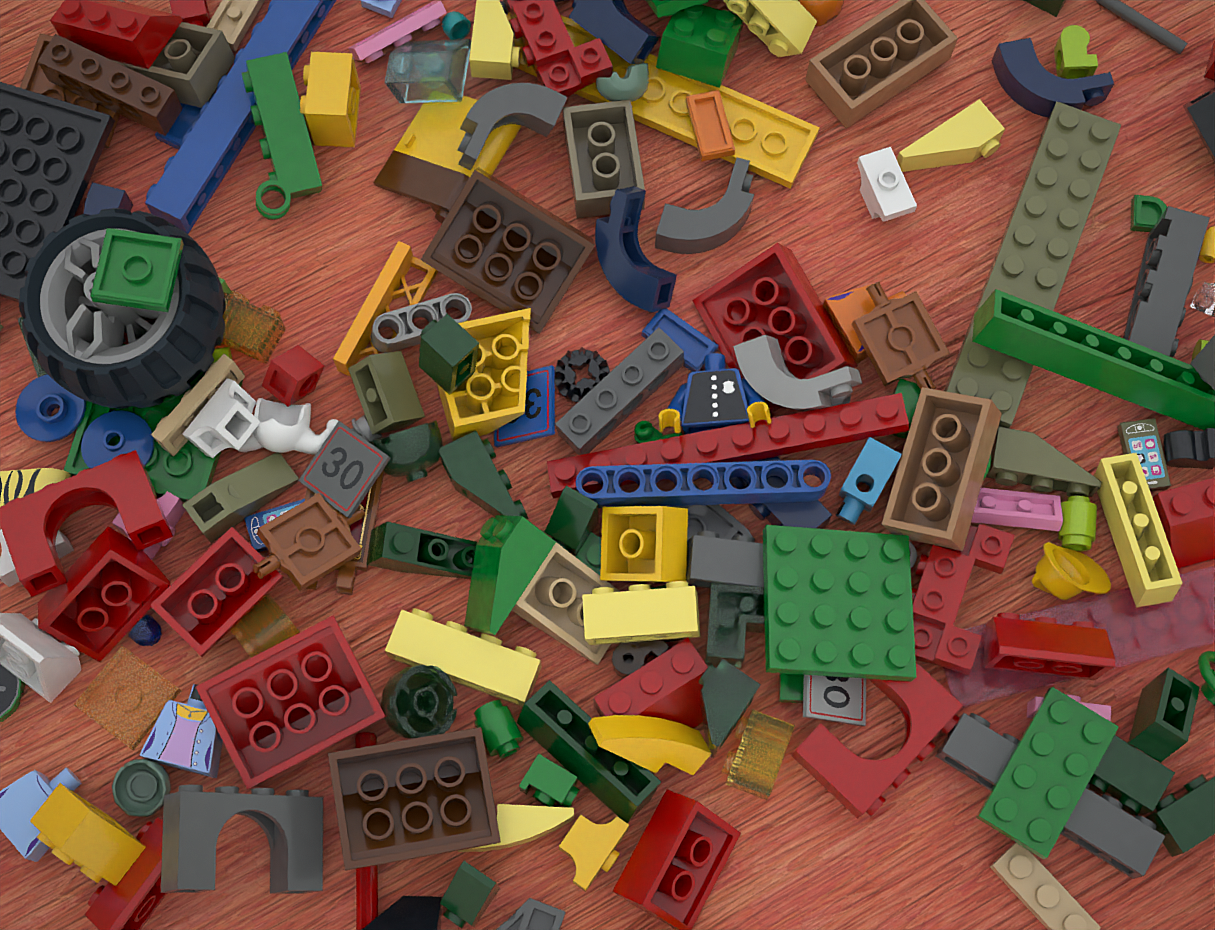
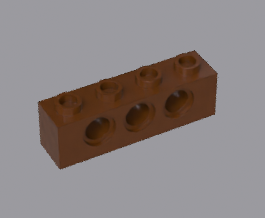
(110, 84)

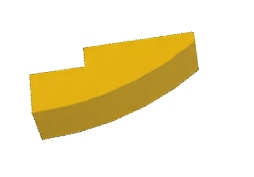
(651, 741)

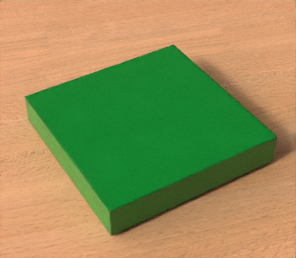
(137, 270)

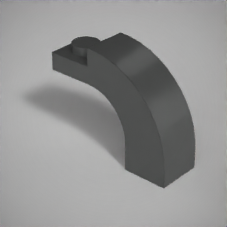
(513, 103)
(708, 228)

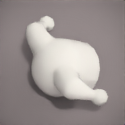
(285, 429)

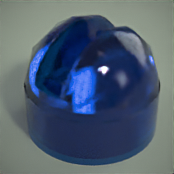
(146, 631)

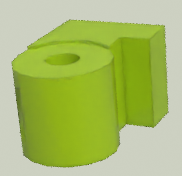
(1072, 56)

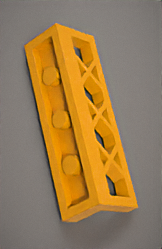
(378, 302)

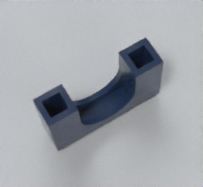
(615, 28)

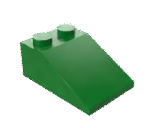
(502, 570)

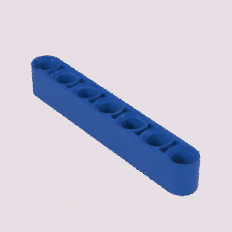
(717, 473)

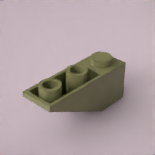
(1032, 461)
(239, 495)

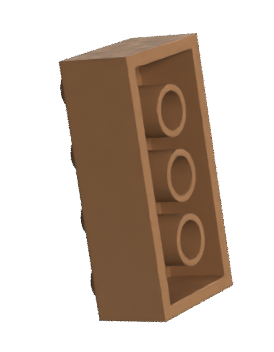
(880, 59)
(942, 468)

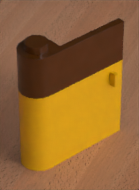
(427, 156)

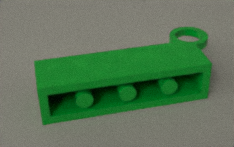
(284, 131)

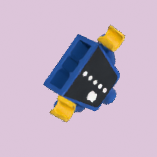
(714, 400)

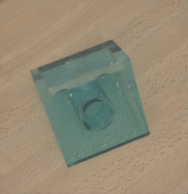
(428, 71)

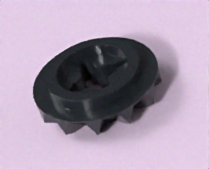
(566, 377)

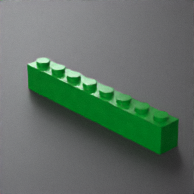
(1094, 358)

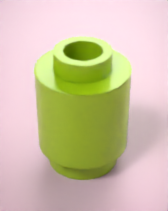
(1078, 523)

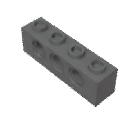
(620, 392)

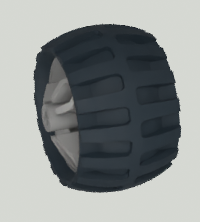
(84, 339)

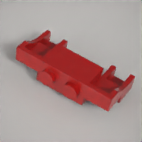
(552, 50)
(941, 593)

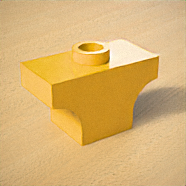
(592, 848)

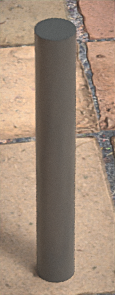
(1144, 24)

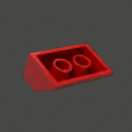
(116, 29)
(1189, 521)
(215, 592)
(103, 595)
(1047, 647)
(660, 688)
(677, 861)
(137, 893)

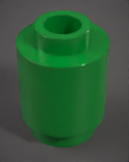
(498, 729)

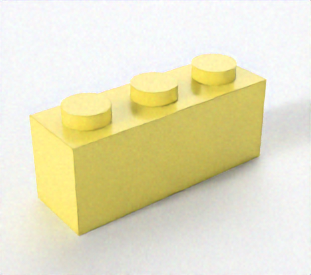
(641, 614)

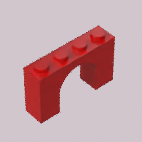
(34, 520)
(860, 781)

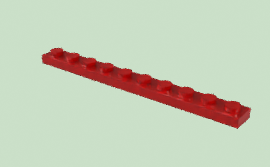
(744, 444)

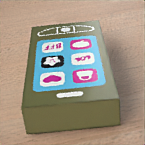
(1144, 439)

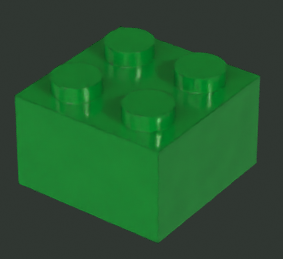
(700, 43)

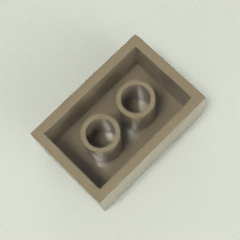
(601, 154)

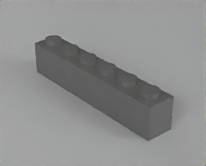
(1096, 820)

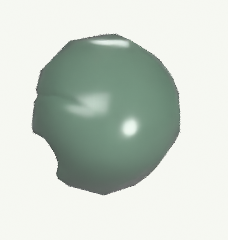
(631, 86)
(141, 787)

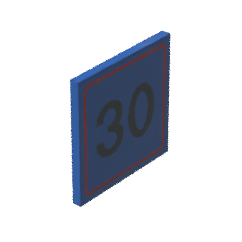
(539, 410)

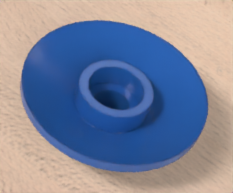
(36, 406)
(133, 435)

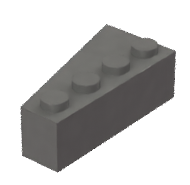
(1165, 280)

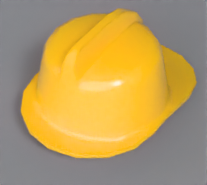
(1068, 573)

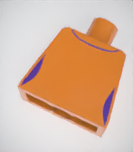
(846, 308)

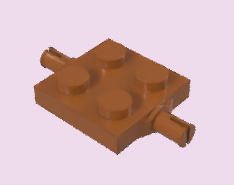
(900, 338)
(308, 542)

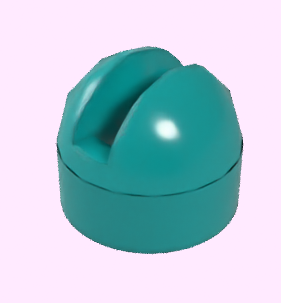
(456, 25)

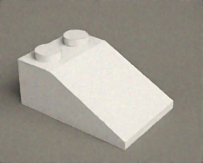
(36, 656)

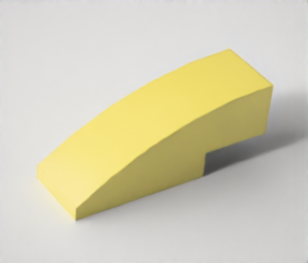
(525, 823)

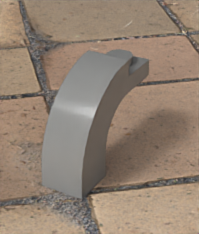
(768, 375)

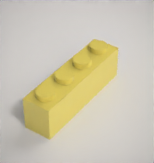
(1137, 531)
(464, 657)

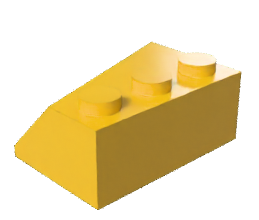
(498, 386)

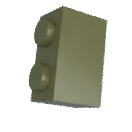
(386, 392)

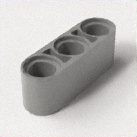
(401, 321)

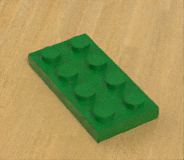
(1047, 772)

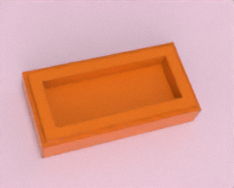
(710, 125)

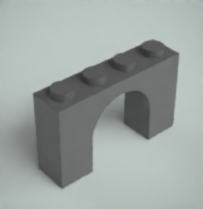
(196, 818)

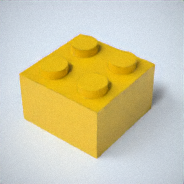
(331, 99)
(644, 544)
(86, 836)

